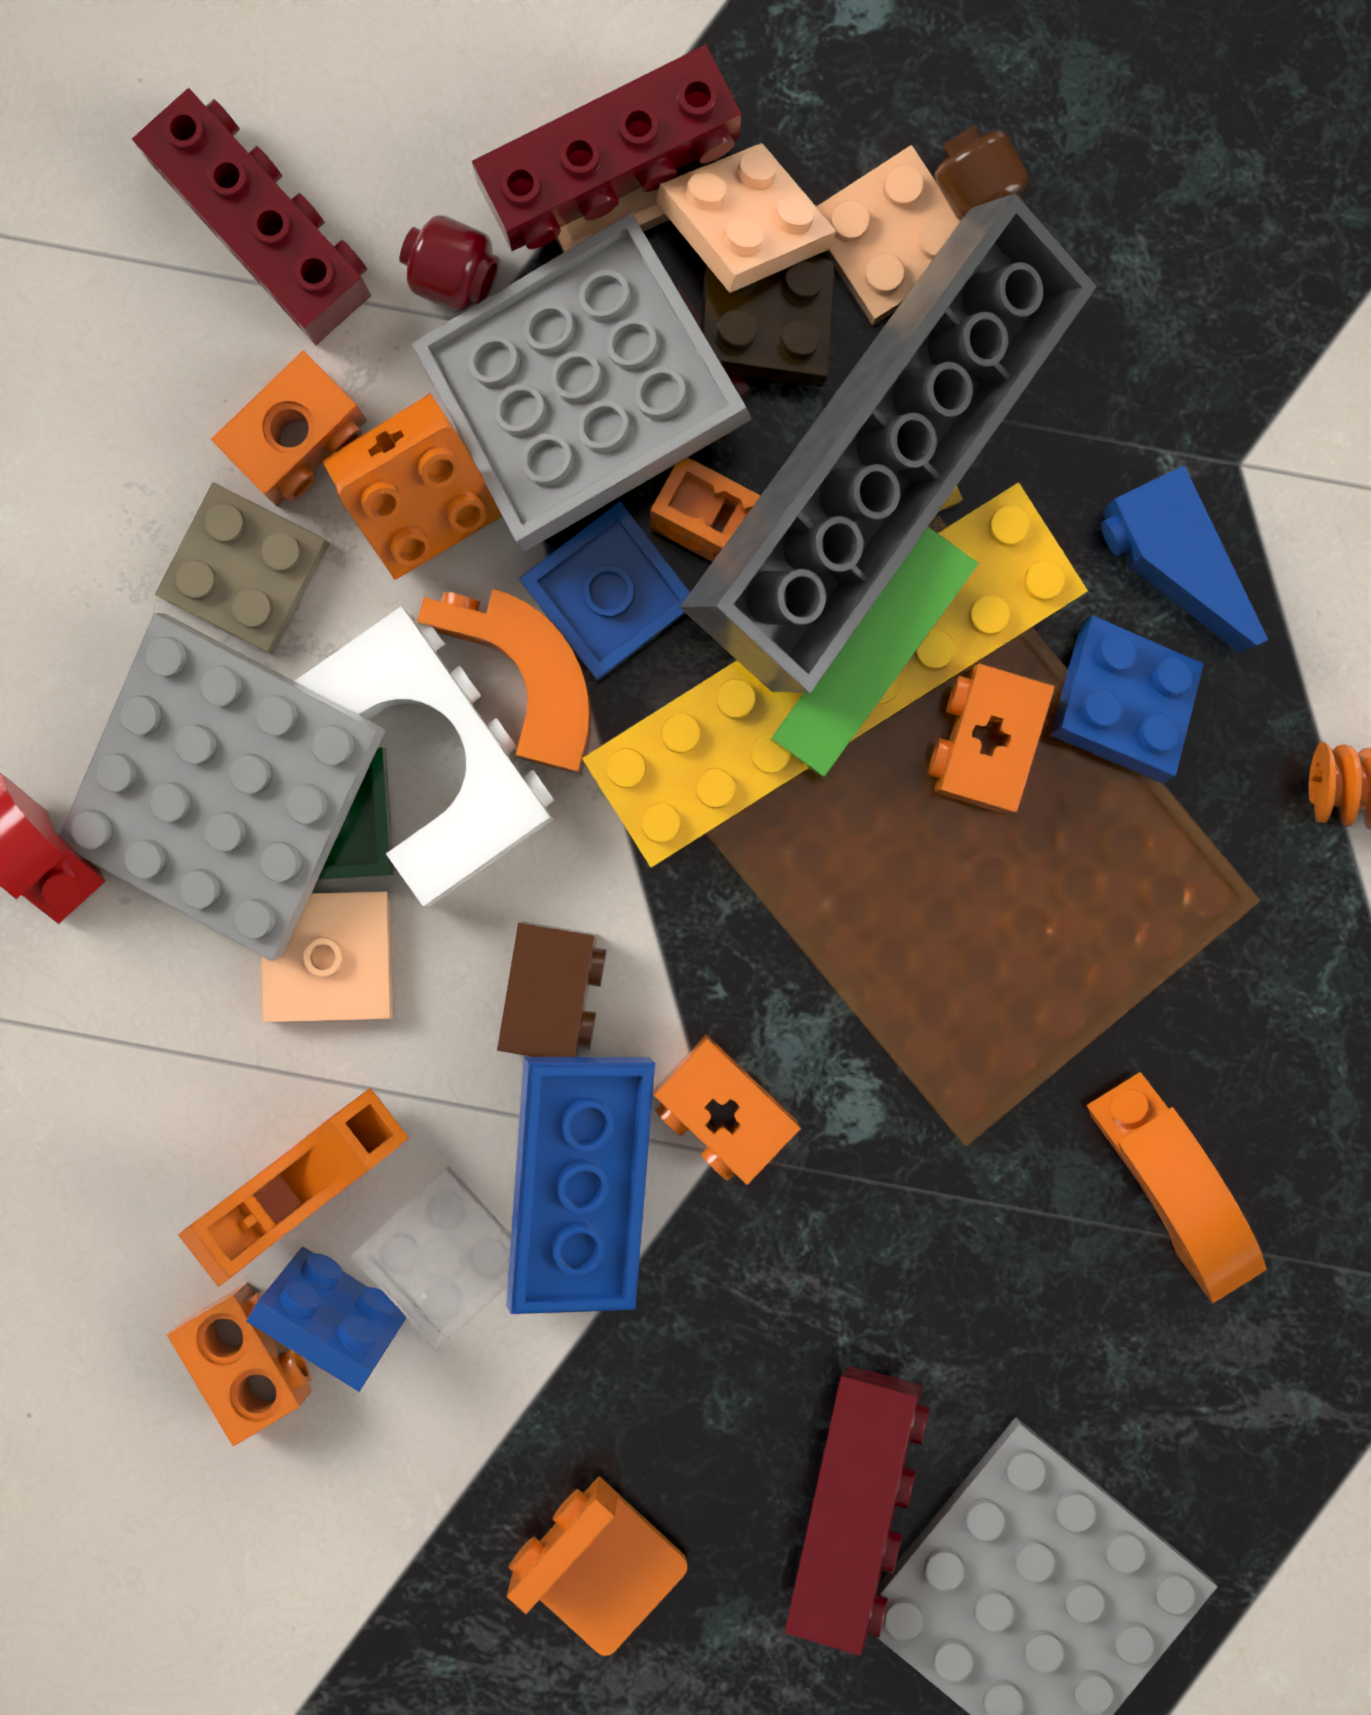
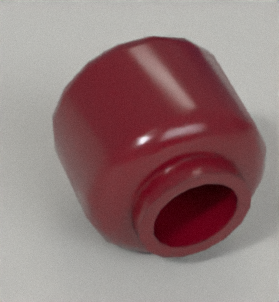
(449, 263)

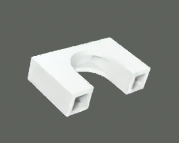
(496, 805)

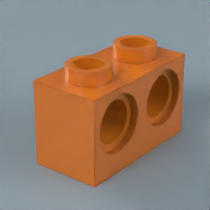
(700, 508)
(224, 1369)

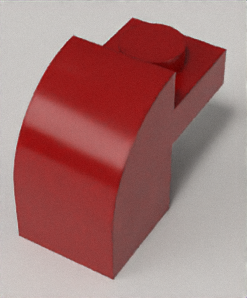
(38, 860)

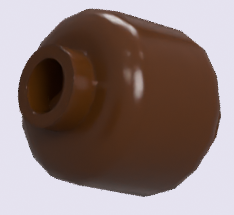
(979, 170)

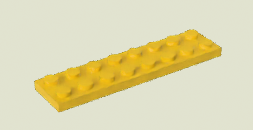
(713, 744)

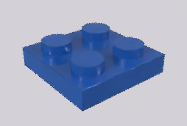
(607, 591)
(1127, 699)
(328, 1317)

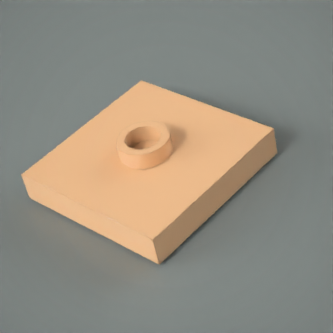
(334, 962)

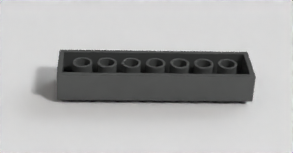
(890, 447)

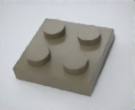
(242, 568)

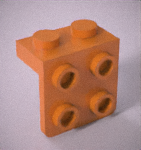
(418, 498)
(597, 1567)

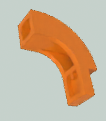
(558, 697)
(1182, 1186)
(293, 1187)

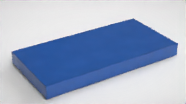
(579, 1184)

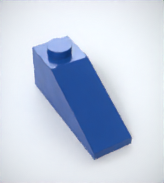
(1177, 550)

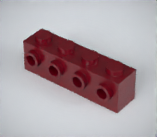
(609, 149)
(253, 216)
(855, 1510)

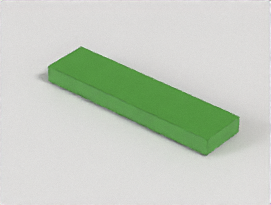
(875, 653)

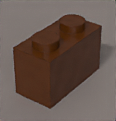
(550, 991)

